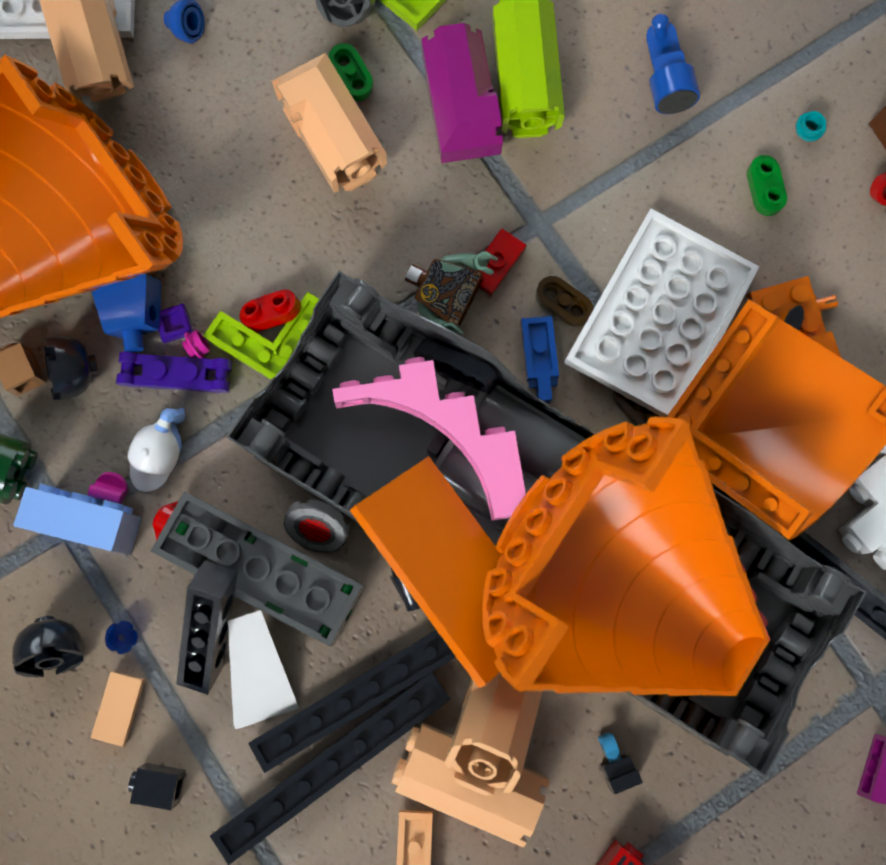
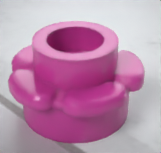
(195, 344)

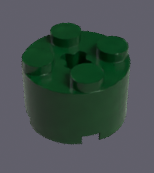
(15, 459)

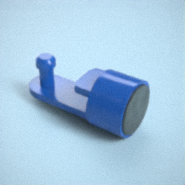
(674, 80)

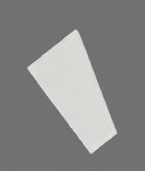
(257, 673)

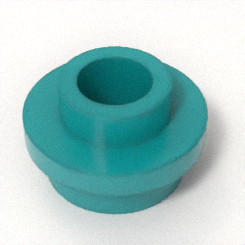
(816, 121)

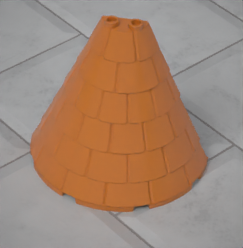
(71, 199)
(623, 575)

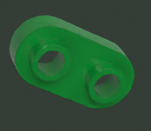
(354, 73)
(766, 183)

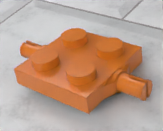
(785, 296)

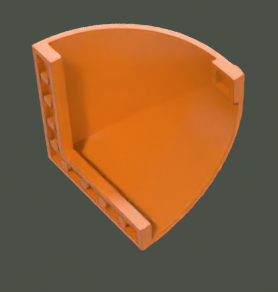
(782, 420)

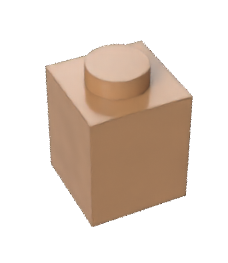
(19, 369)

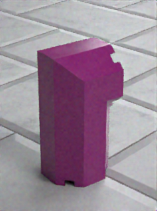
(461, 94)

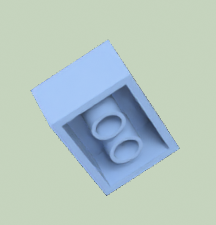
(78, 518)

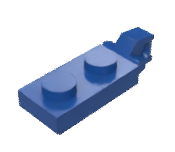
(540, 355)

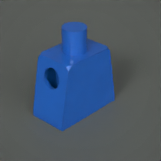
(130, 309)

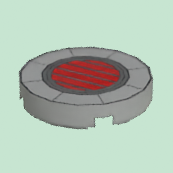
(316, 526)

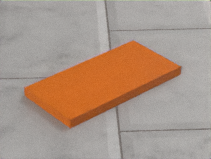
(437, 556)

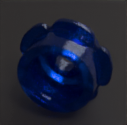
(112, 637)

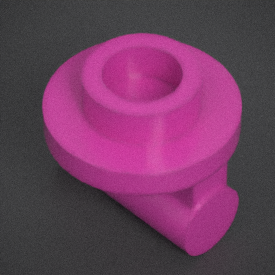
(109, 487)

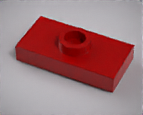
(507, 250)

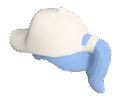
(156, 451)

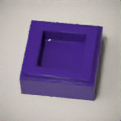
(174, 323)

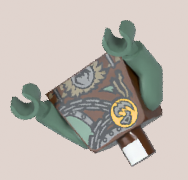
(449, 287)

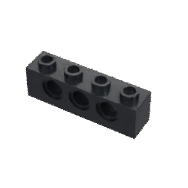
(206, 626)

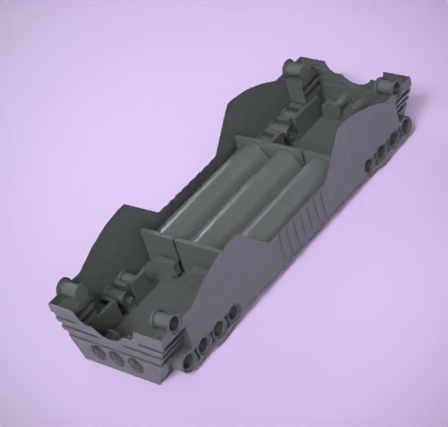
(361, 448)

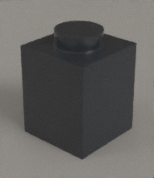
(156, 786)

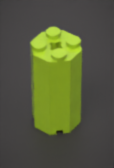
(527, 67)

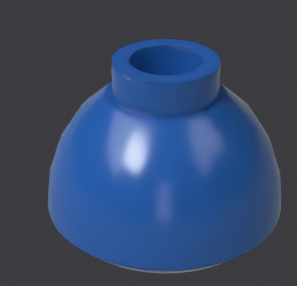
(185, 20)

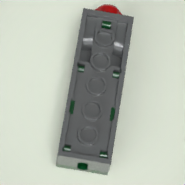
(269, 571)

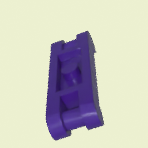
(174, 372)

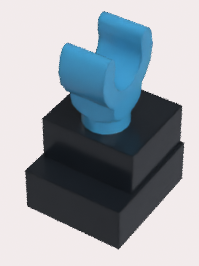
(619, 770)

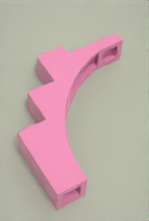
(416, 392)

